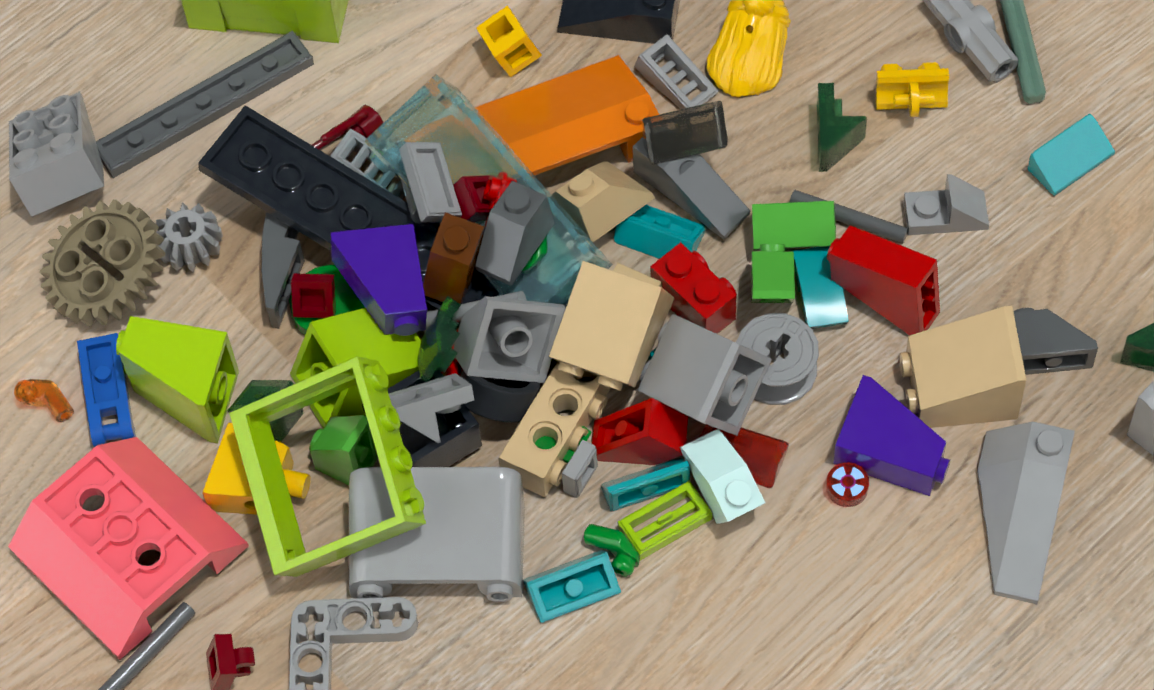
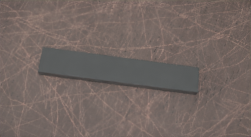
(203, 104)

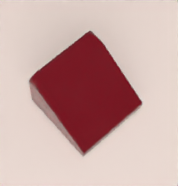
(470, 197)

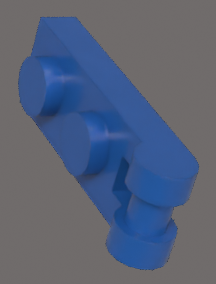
(105, 389)

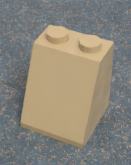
(610, 326)
(966, 371)

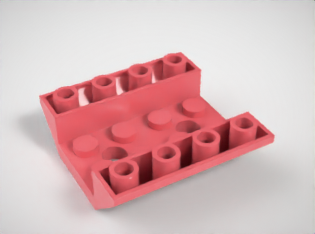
(95, 554)

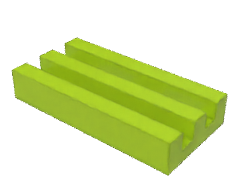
(672, 533)

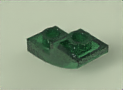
(438, 340)

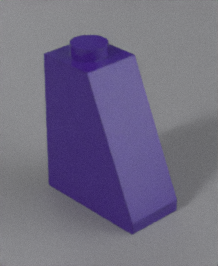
(384, 275)
(890, 441)

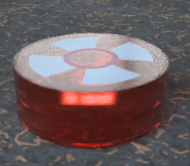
(847, 484)

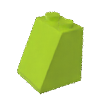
(344, 338)
(181, 371)

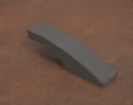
(280, 259)

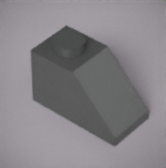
(514, 232)
(1052, 343)

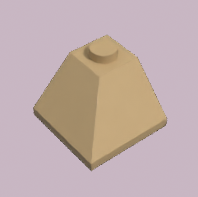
(601, 198)

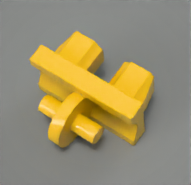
(912, 88)

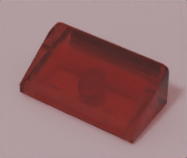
(760, 453)

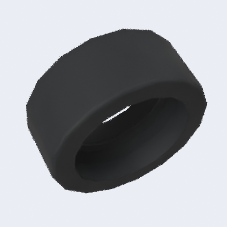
(501, 398)

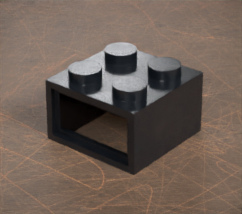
(457, 432)

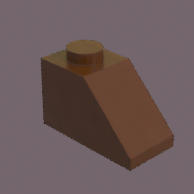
(452, 258)

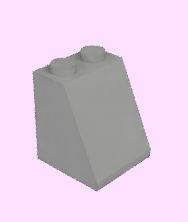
(703, 374)

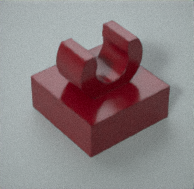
(313, 295)
(226, 662)

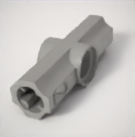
(974, 32)

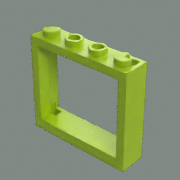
(269, 483)

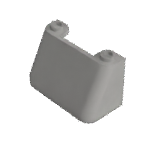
(467, 539)

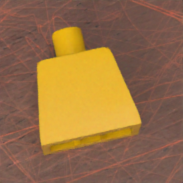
(227, 482)

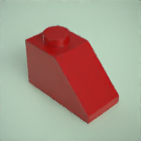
(640, 434)

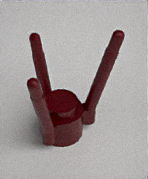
(363, 121)

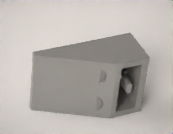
(54, 154)

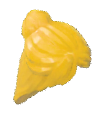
(750, 47)

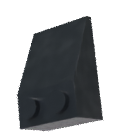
(620, 19)

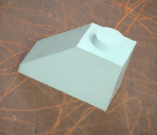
(722, 477)

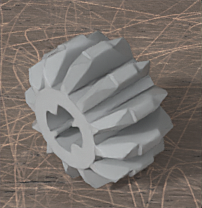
(189, 236)

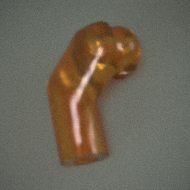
(44, 394)

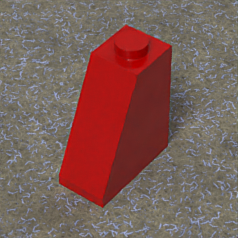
(887, 278)

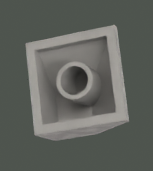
(508, 339)

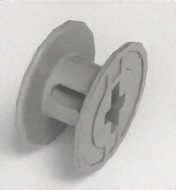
(787, 377)

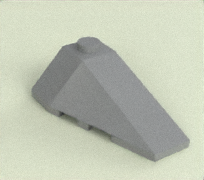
(1021, 493)

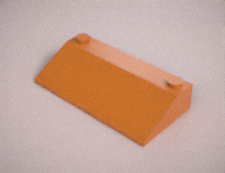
(573, 115)

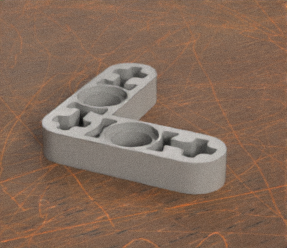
(332, 631)

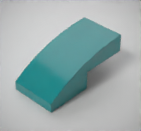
(821, 297)

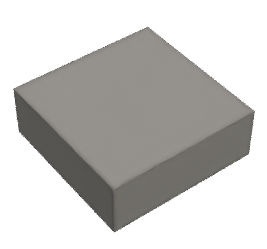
(579, 469)

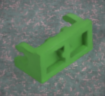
(794, 224)

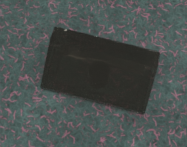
(684, 132)

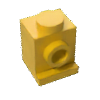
(508, 41)

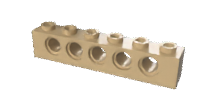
(561, 391)

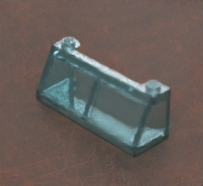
(475, 149)

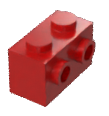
(696, 289)

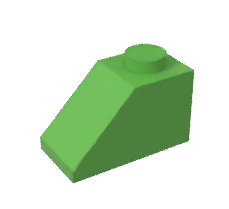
(772, 275)
(343, 447)

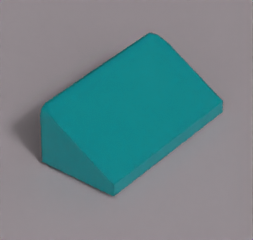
(1070, 155)
(658, 232)
(646, 484)
(572, 585)

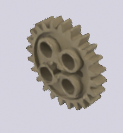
(80, 285)

